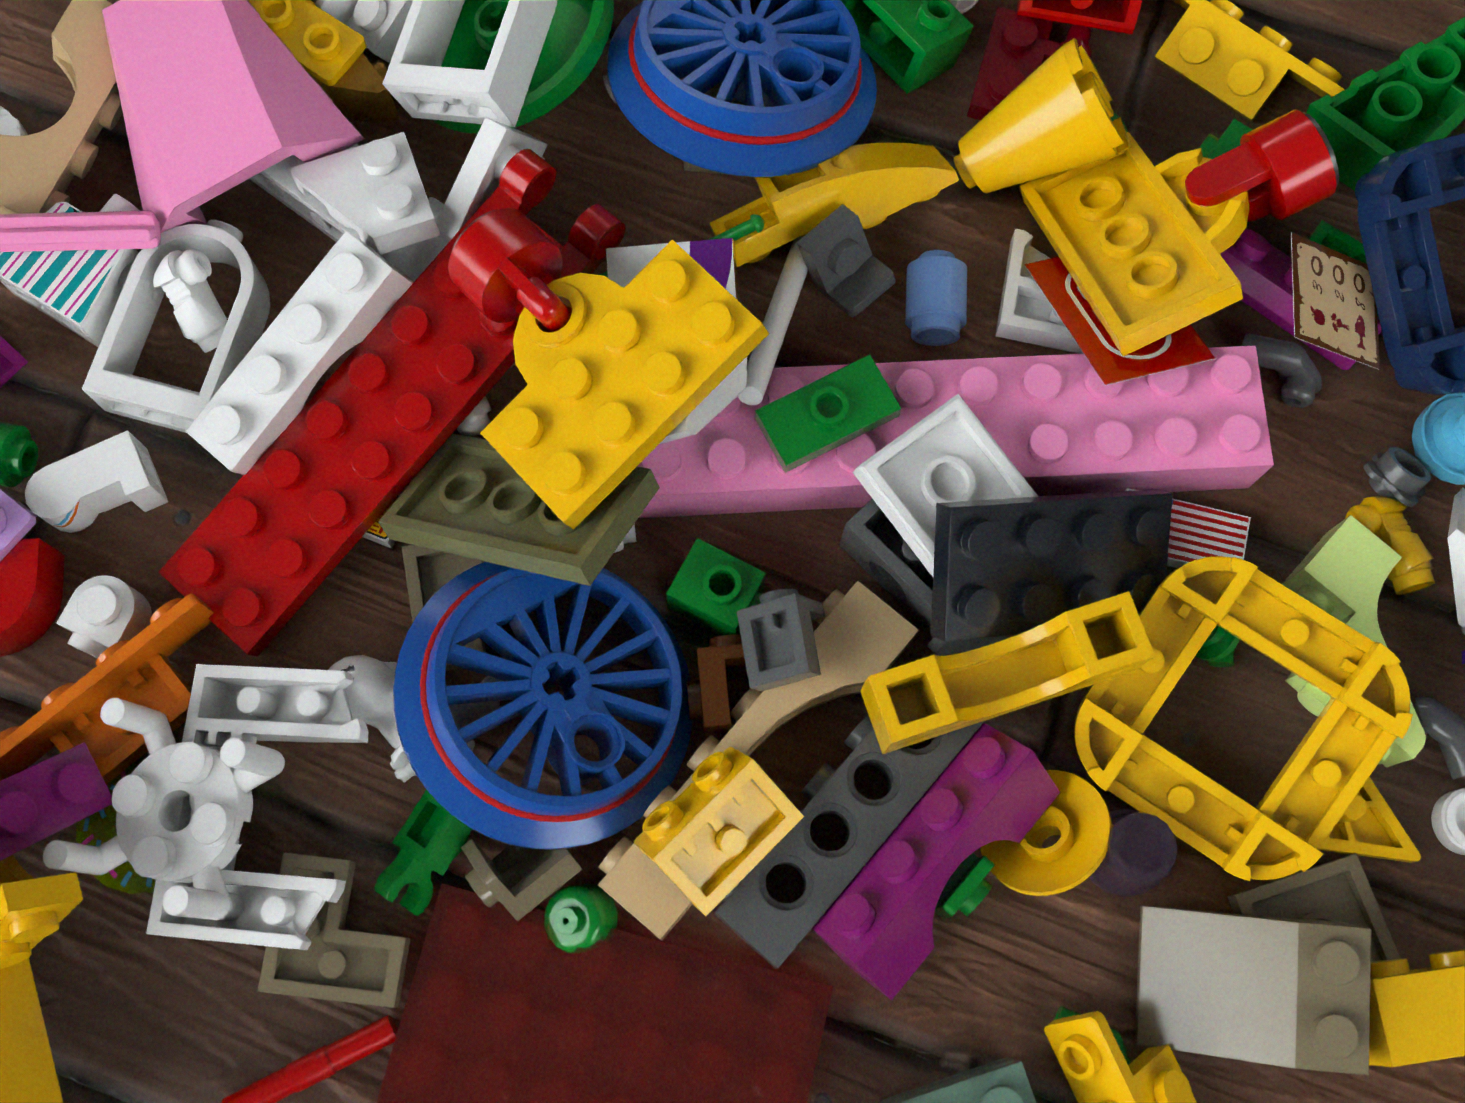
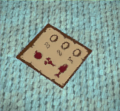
(1334, 302)

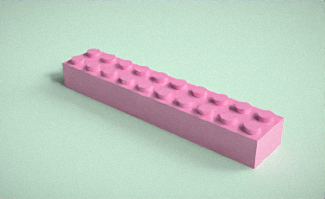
(1046, 413)

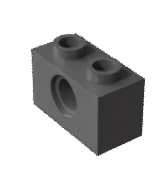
(889, 561)

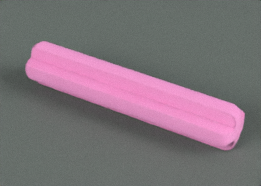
(79, 231)

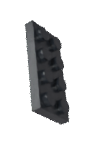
(1033, 558)

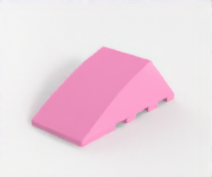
(212, 101)

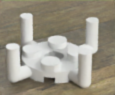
(147, 805)

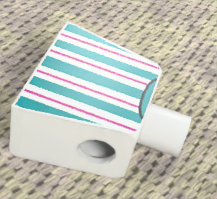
(72, 285)

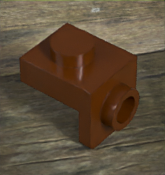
(709, 694)

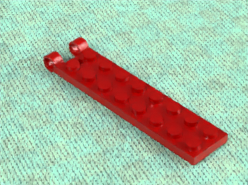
(365, 434)

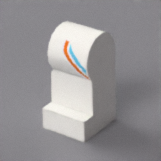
(95, 481)

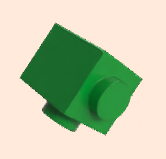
(714, 587)

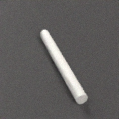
(776, 322)

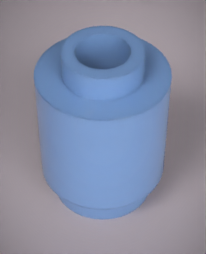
(936, 298)

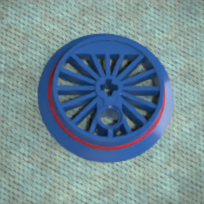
(794, 70)
(471, 791)

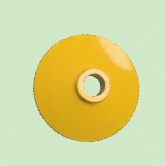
(1084, 828)

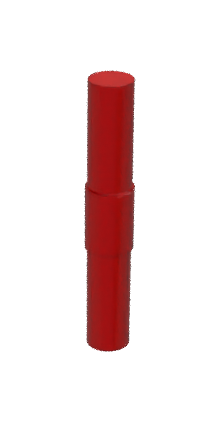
(318, 1064)

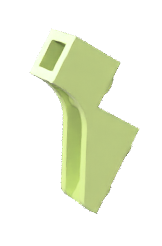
(1345, 580)

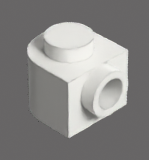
(104, 613)

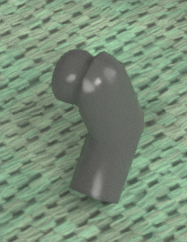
(1292, 366)
(1447, 729)

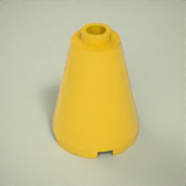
(1043, 126)

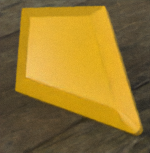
(1371, 830)

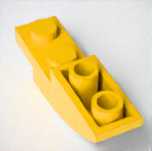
(865, 178)

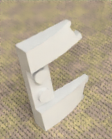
(261, 707)

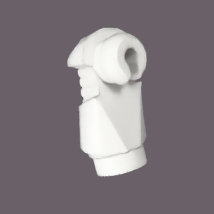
(194, 303)

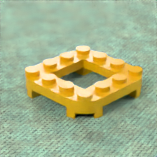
(1325, 770)

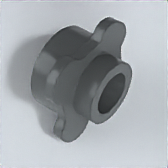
(1397, 476)

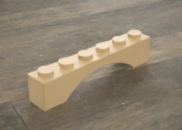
(852, 642)

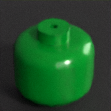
(579, 916)

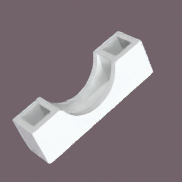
(316, 327)

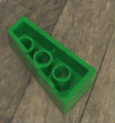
(1398, 106)

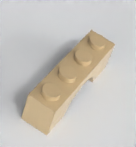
(42, 164)

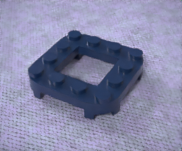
(1406, 262)

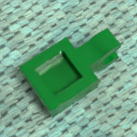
(427, 843)

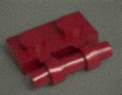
(1013, 53)

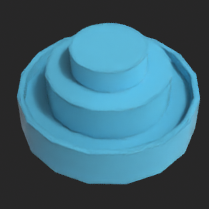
(1440, 438)

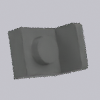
(843, 262)
(780, 639)

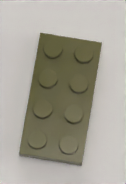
(482, 510)

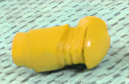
(1385, 519)

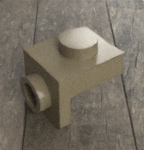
(518, 875)

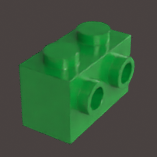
(910, 37)

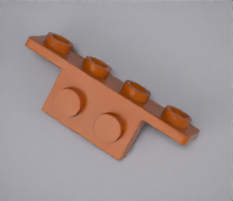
(126, 670)

